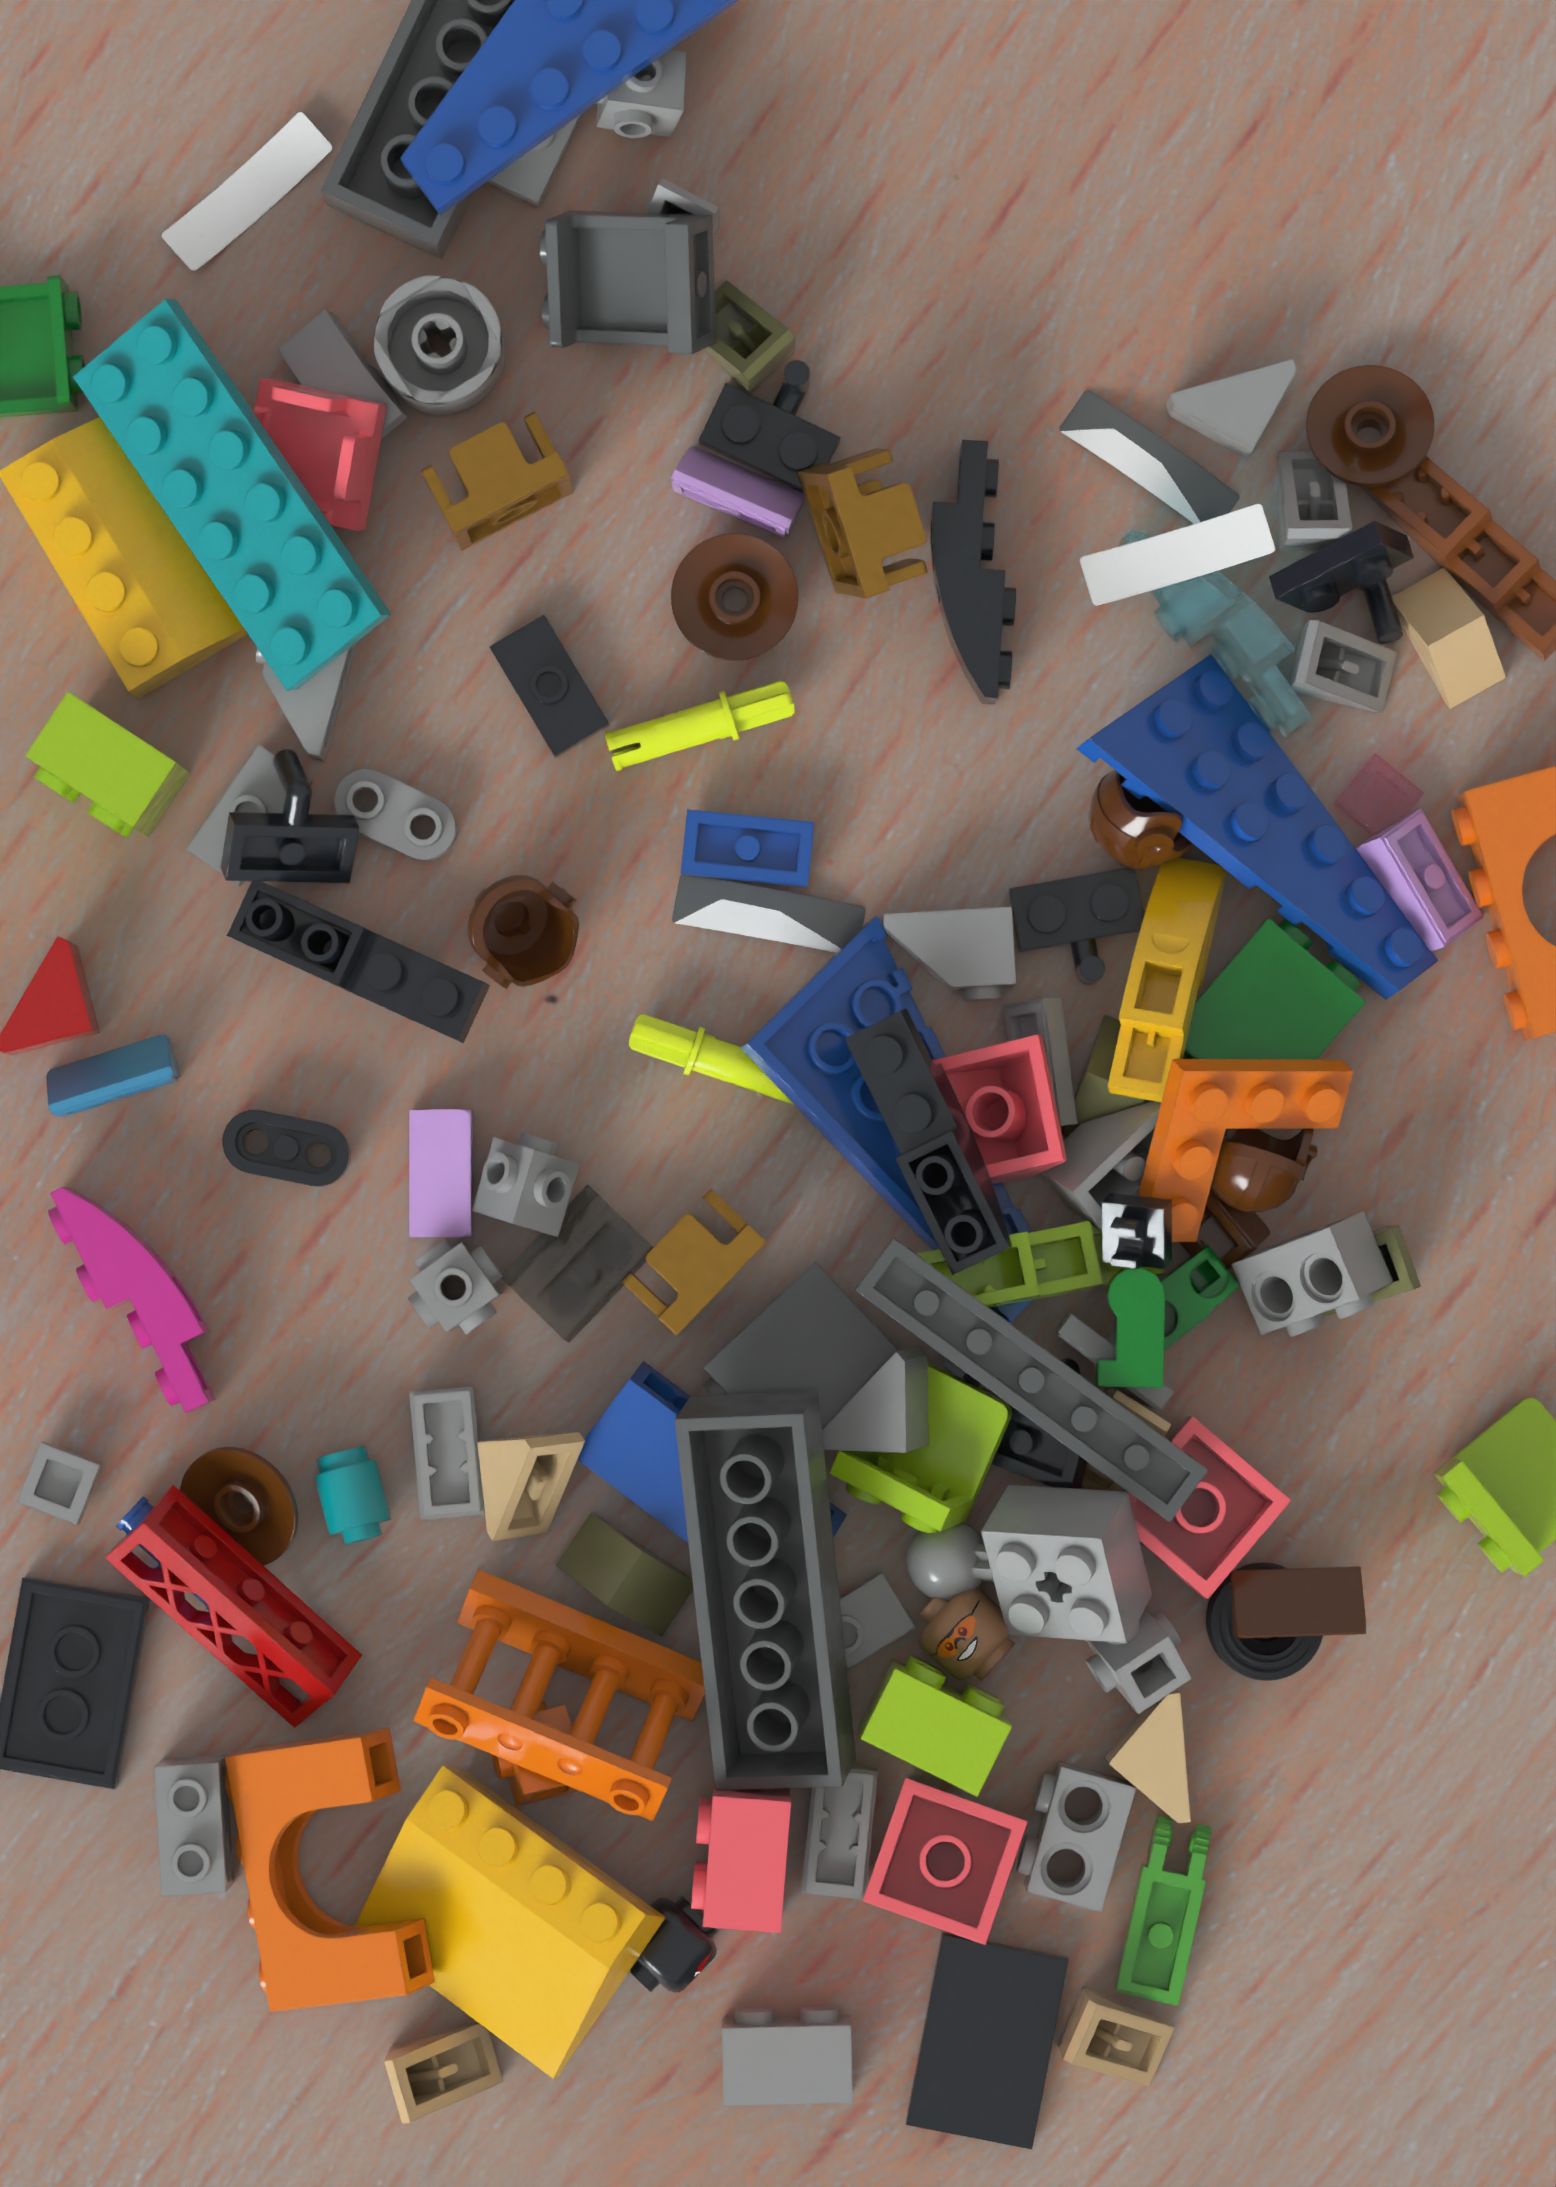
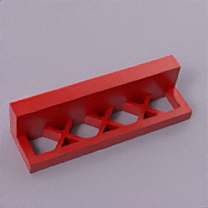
(241, 1602)

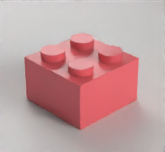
(1217, 1520)
(745, 1858)
(945, 1861)

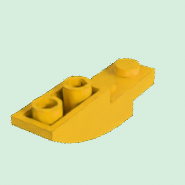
(1166, 976)

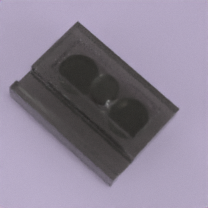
(582, 1268)

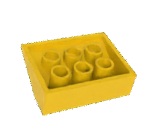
(120, 557)
(511, 1917)

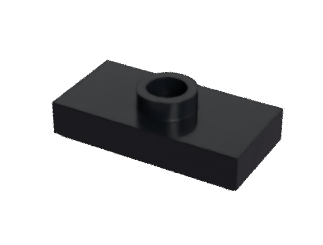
(549, 686)

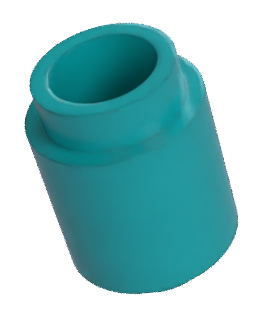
(351, 1495)

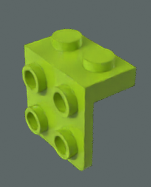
(941, 1480)
(1507, 1486)

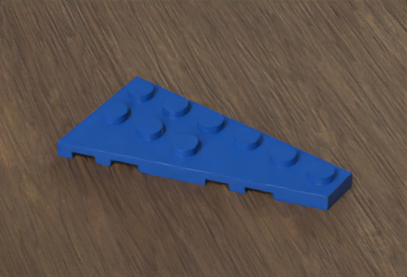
(535, 77)
(1252, 812)
(812, 1065)

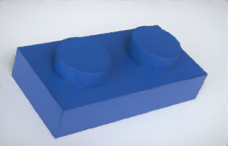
(747, 848)

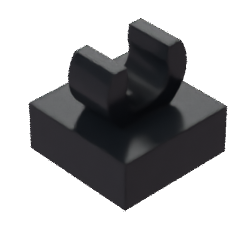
(1136, 1231)

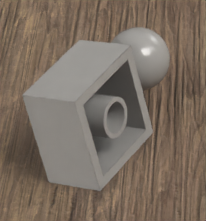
(1058, 1560)

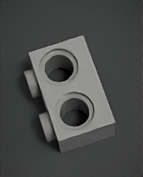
(1311, 1270)
(193, 1826)
(1093, 1838)

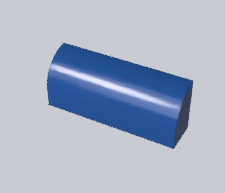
(638, 1448)

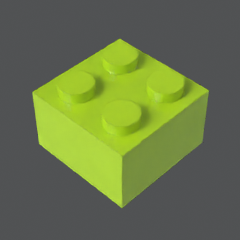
(108, 764)
(936, 1725)

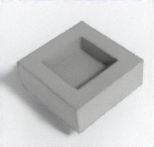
(59, 1483)

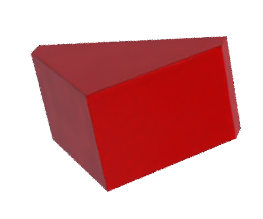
(53, 1006)

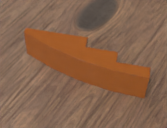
(1475, 552)

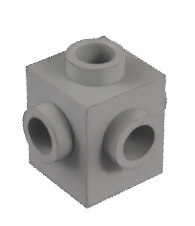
(648, 101)
(526, 1184)
(479, 1276)
(1144, 1666)

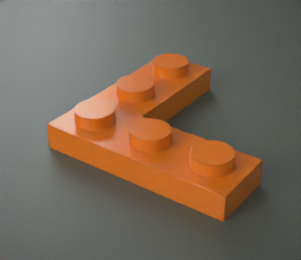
(1224, 1094)

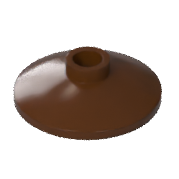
(1374, 399)
(728, 564)
(217, 1487)

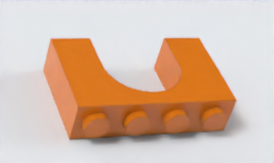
(1504, 829)
(302, 1949)

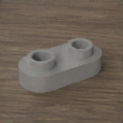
(394, 814)

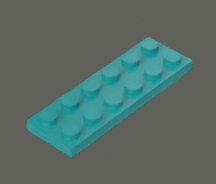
(231, 495)

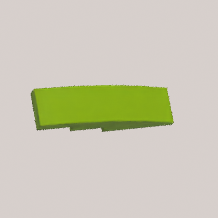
(1036, 1266)

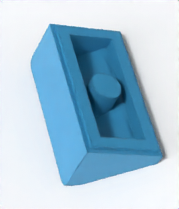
(111, 1076)

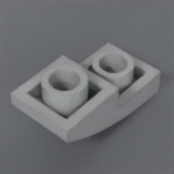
(328, 360)

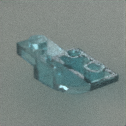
(1245, 635)

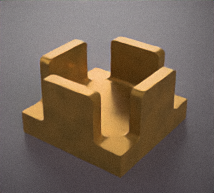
(499, 482)
(863, 524)
(695, 1264)

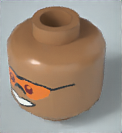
(965, 1634)

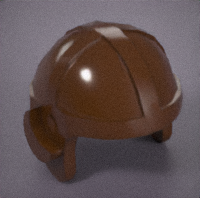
(1134, 829)
(523, 930)
(1260, 1170)

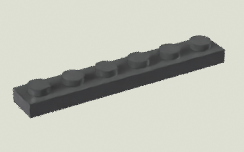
(1031, 1379)

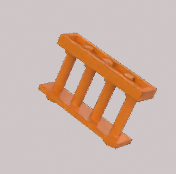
(584, 1646)

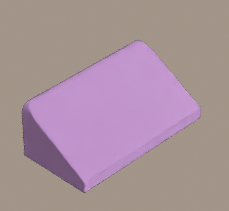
(737, 491)
(1421, 879)
(441, 1173)

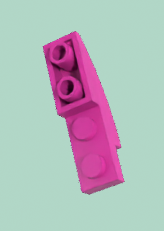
(126, 1268)

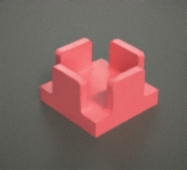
(328, 444)

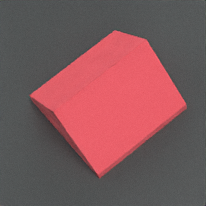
(1009, 1107)

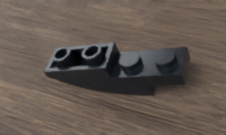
(972, 598)
(358, 960)
(933, 1139)

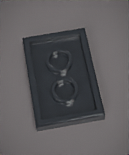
(70, 1681)
(986, 2041)

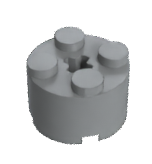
(452, 310)

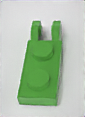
(1163, 1918)

